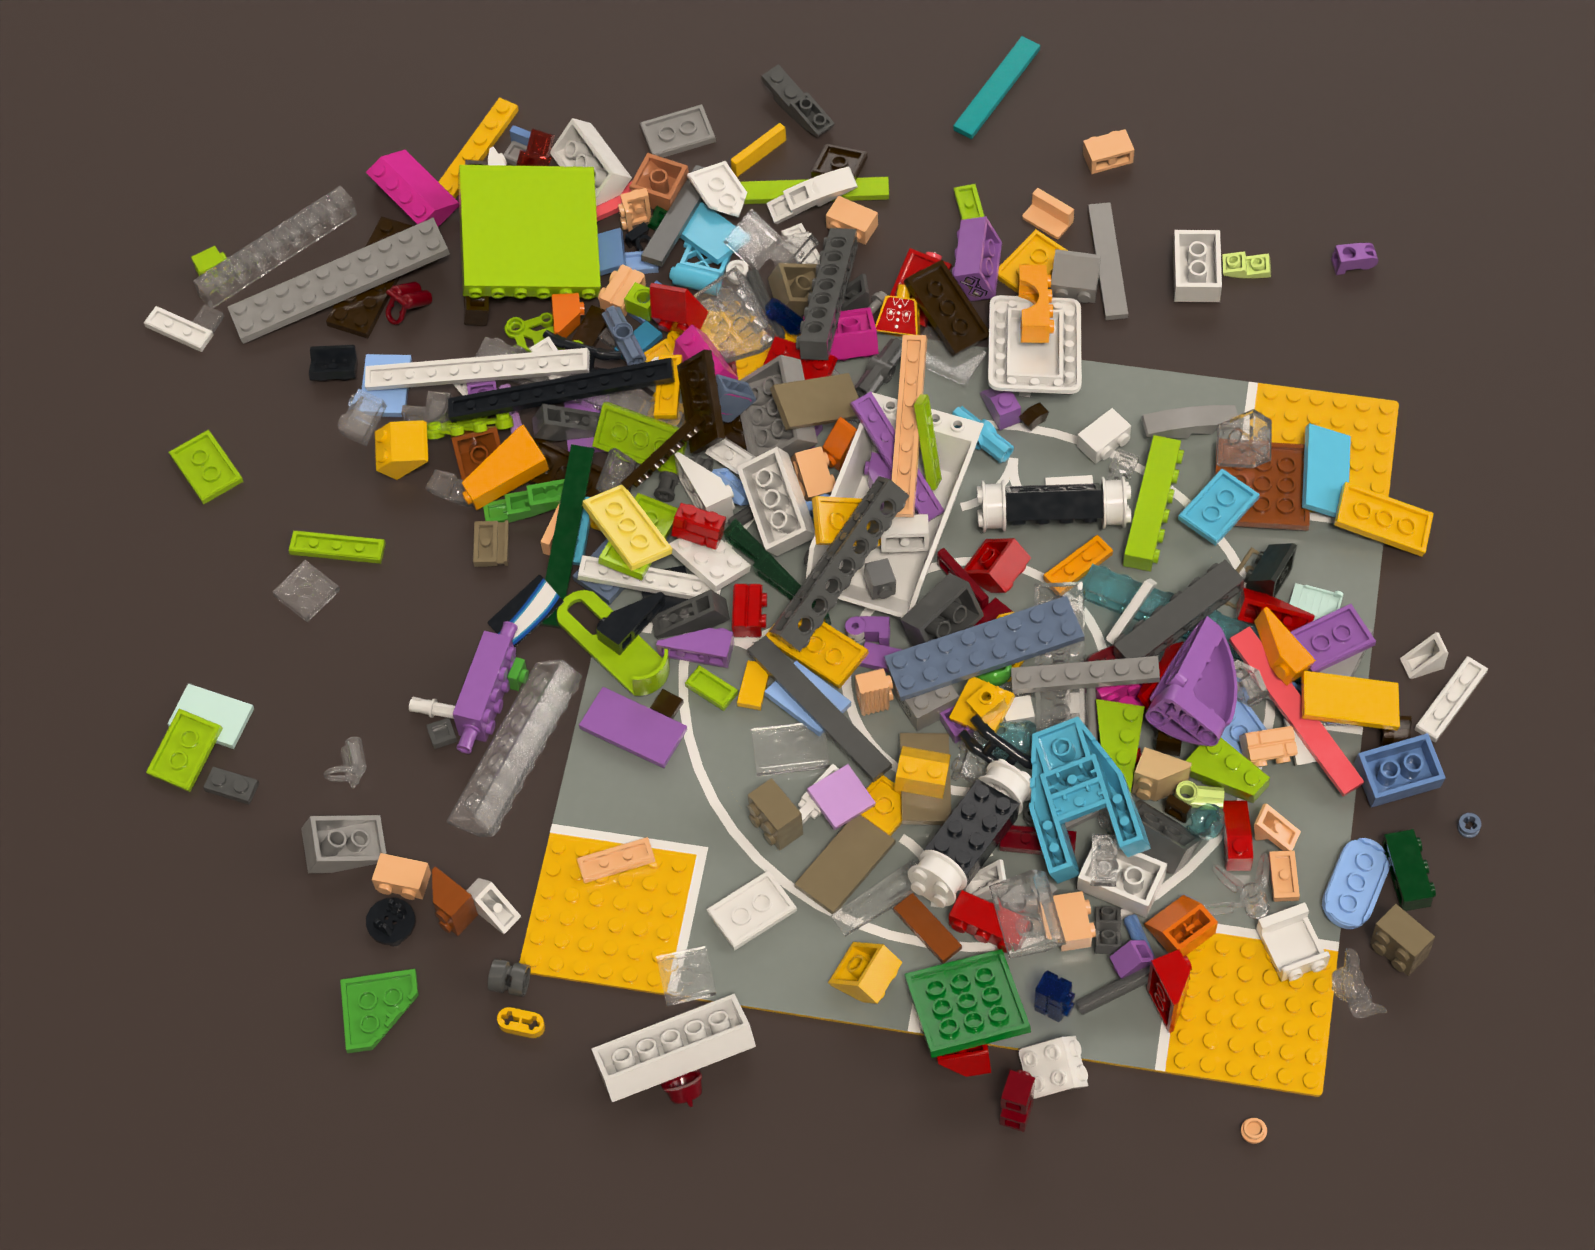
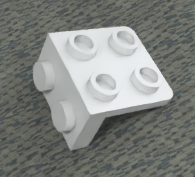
(1055, 1065)

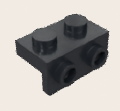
(333, 362)

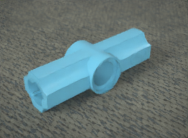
(988, 439)

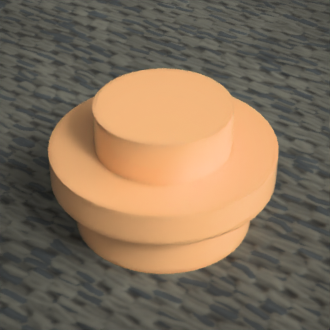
(1253, 1130)

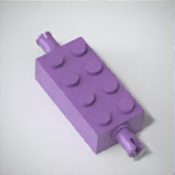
(485, 687)

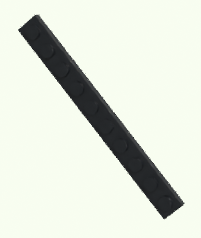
(561, 390)

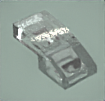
(447, 487)

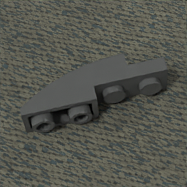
(795, 103)

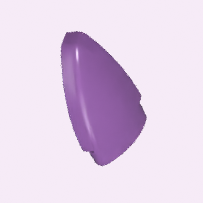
(1197, 688)

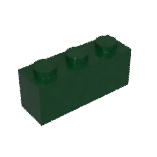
(1408, 870)

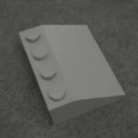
(762, 421)

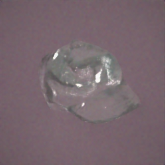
(1350, 987)

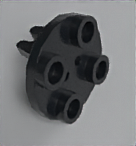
(384, 930)

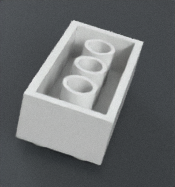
(776, 501)

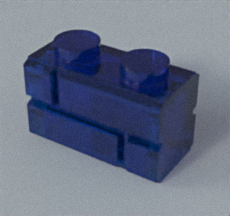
(1054, 996)

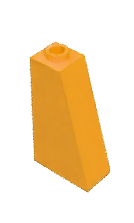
(505, 469)

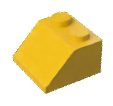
(401, 447)
(922, 772)
(866, 971)

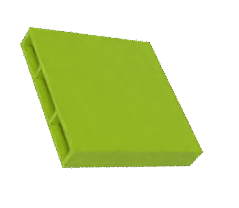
(528, 231)

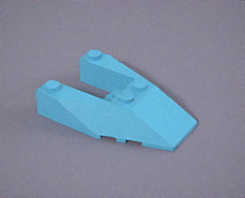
(1072, 780)

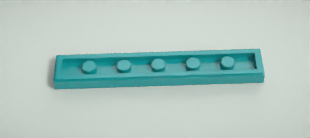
(996, 87)

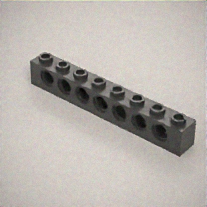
(827, 294)
(827, 568)

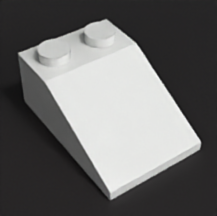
(704, 487)

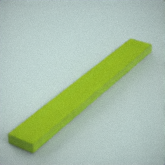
(764, 191)

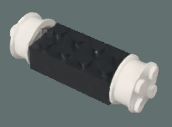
(1054, 502)
(970, 833)

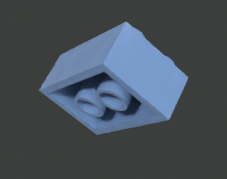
(1399, 770)

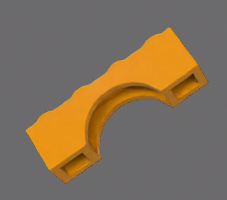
(1035, 320)

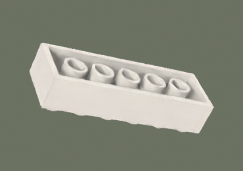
(673, 1047)

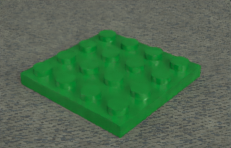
(967, 1003)

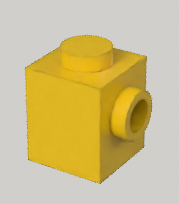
(987, 702)

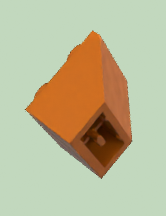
(1182, 925)

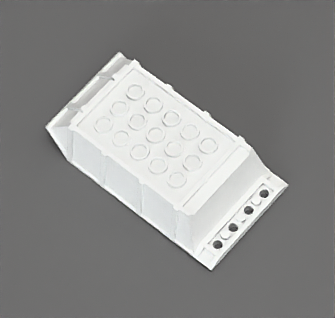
(910, 569)

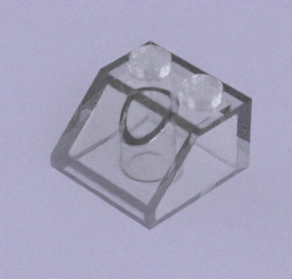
(1244, 440)

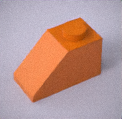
(566, 313)
(839, 442)

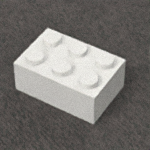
(1197, 266)
(1136, 882)

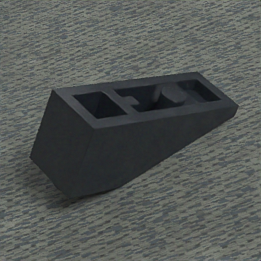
(628, 622)

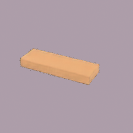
(616, 860)

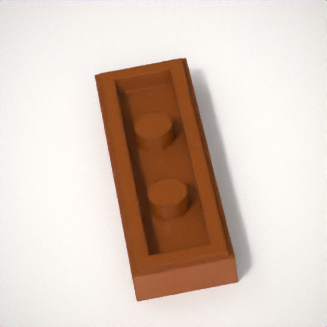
(927, 928)

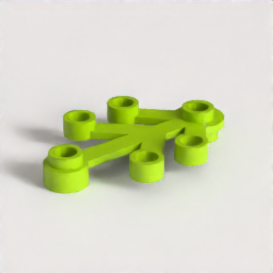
(526, 331)
(438, 430)

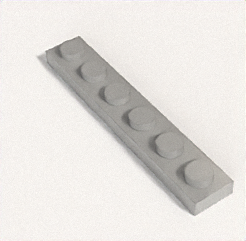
(1085, 674)

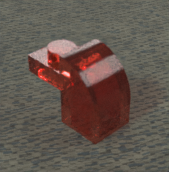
(537, 150)

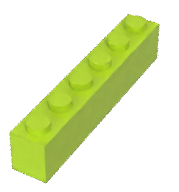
(1152, 503)

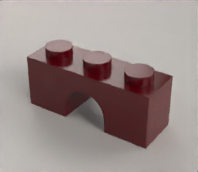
(1017, 1100)

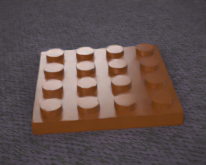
(1279, 489)

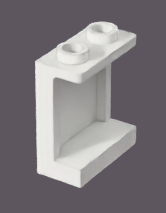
(1292, 943)

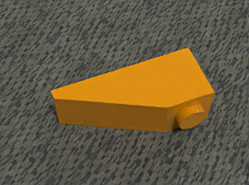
(1282, 649)

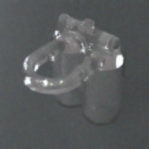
(352, 761)

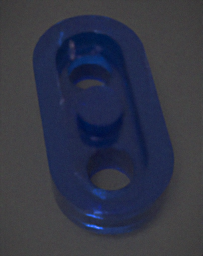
(784, 316)

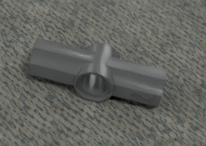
(880, 368)

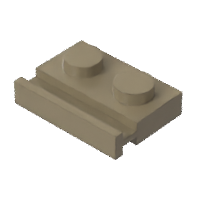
(491, 543)

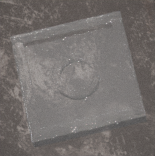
(751, 239)

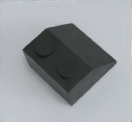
(1271, 569)

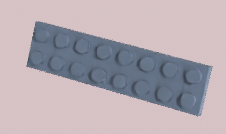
(983, 648)

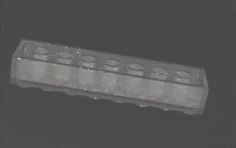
(515, 748)

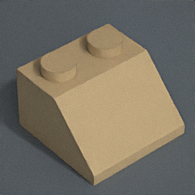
(1158, 775)

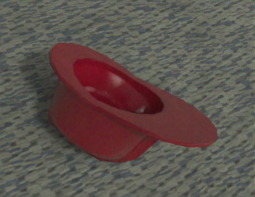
(684, 1088)

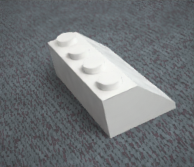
(584, 147)

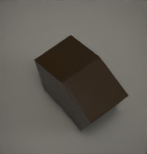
(1034, 416)

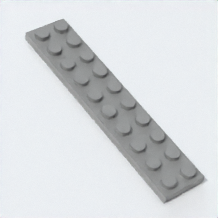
(338, 280)

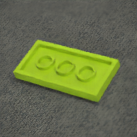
(633, 434)
(661, 515)

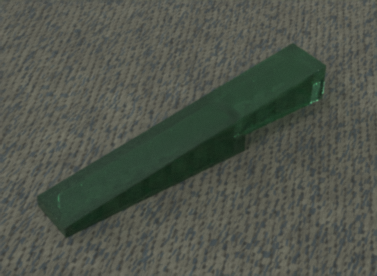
(764, 564)

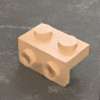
(634, 208)

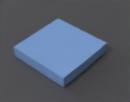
(611, 251)

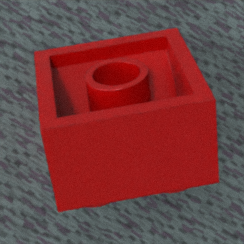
(675, 308)
(997, 564)

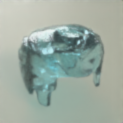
(1017, 734)

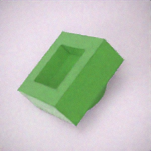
(518, 674)

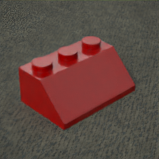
(1169, 986)

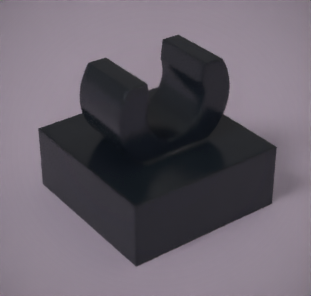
(636, 236)

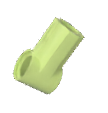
(1199, 794)

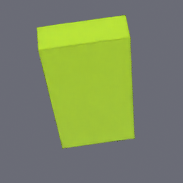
(711, 688)

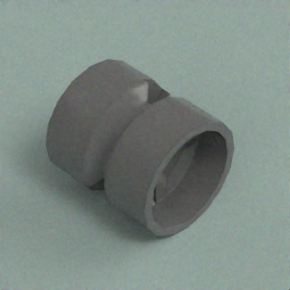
(500, 977)

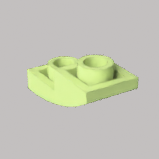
(1244, 266)

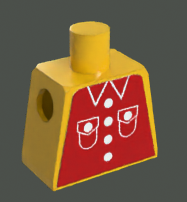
(899, 314)

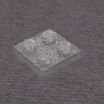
(306, 591)
(686, 975)

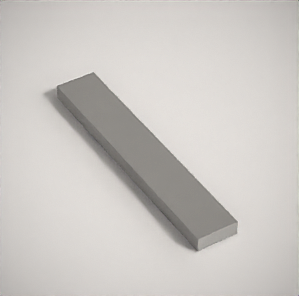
(1110, 269)

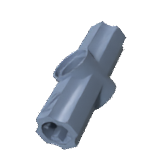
(623, 336)

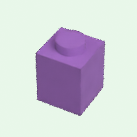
(1131, 958)

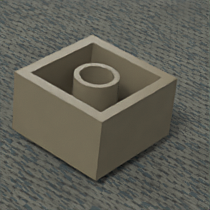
(775, 814)
(1401, 940)

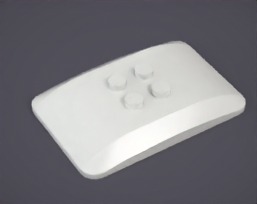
(1034, 366)

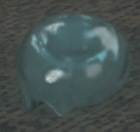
(1207, 822)

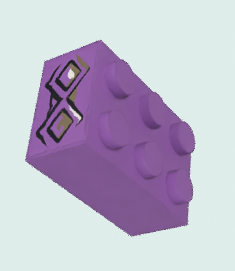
(977, 258)

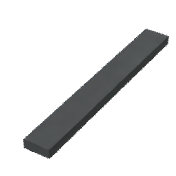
(820, 708)

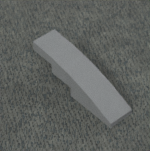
(1187, 420)

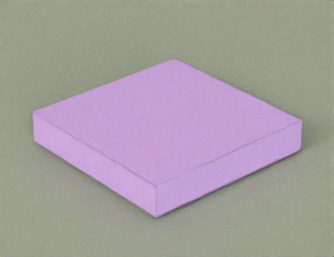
(841, 797)

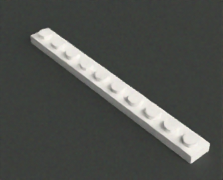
(477, 369)

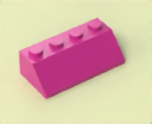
(413, 187)

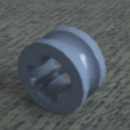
(1469, 817)

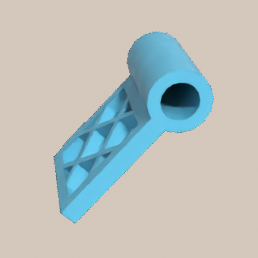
(698, 274)

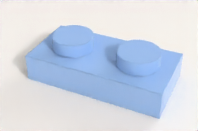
(736, 485)

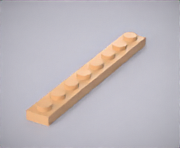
(906, 433)

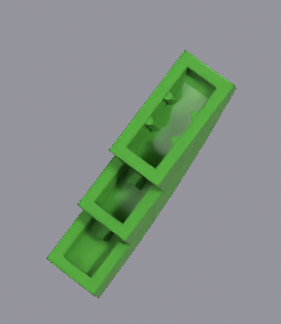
(525, 504)

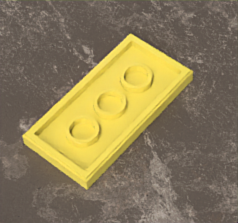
(627, 527)

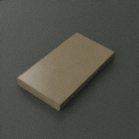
(815, 401)
(923, 809)
(845, 863)

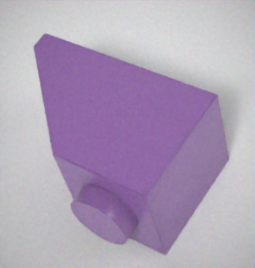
(1002, 407)

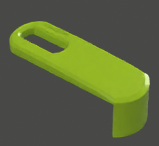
(637, 668)

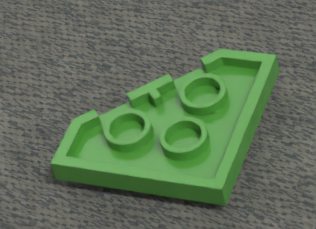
(374, 1005)

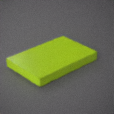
(206, 466)
(184, 750)

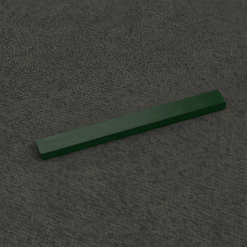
(568, 524)

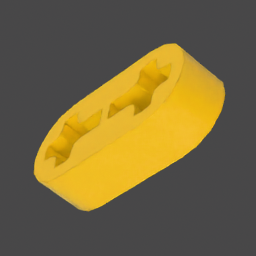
(519, 1027)

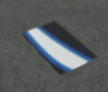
(527, 609)

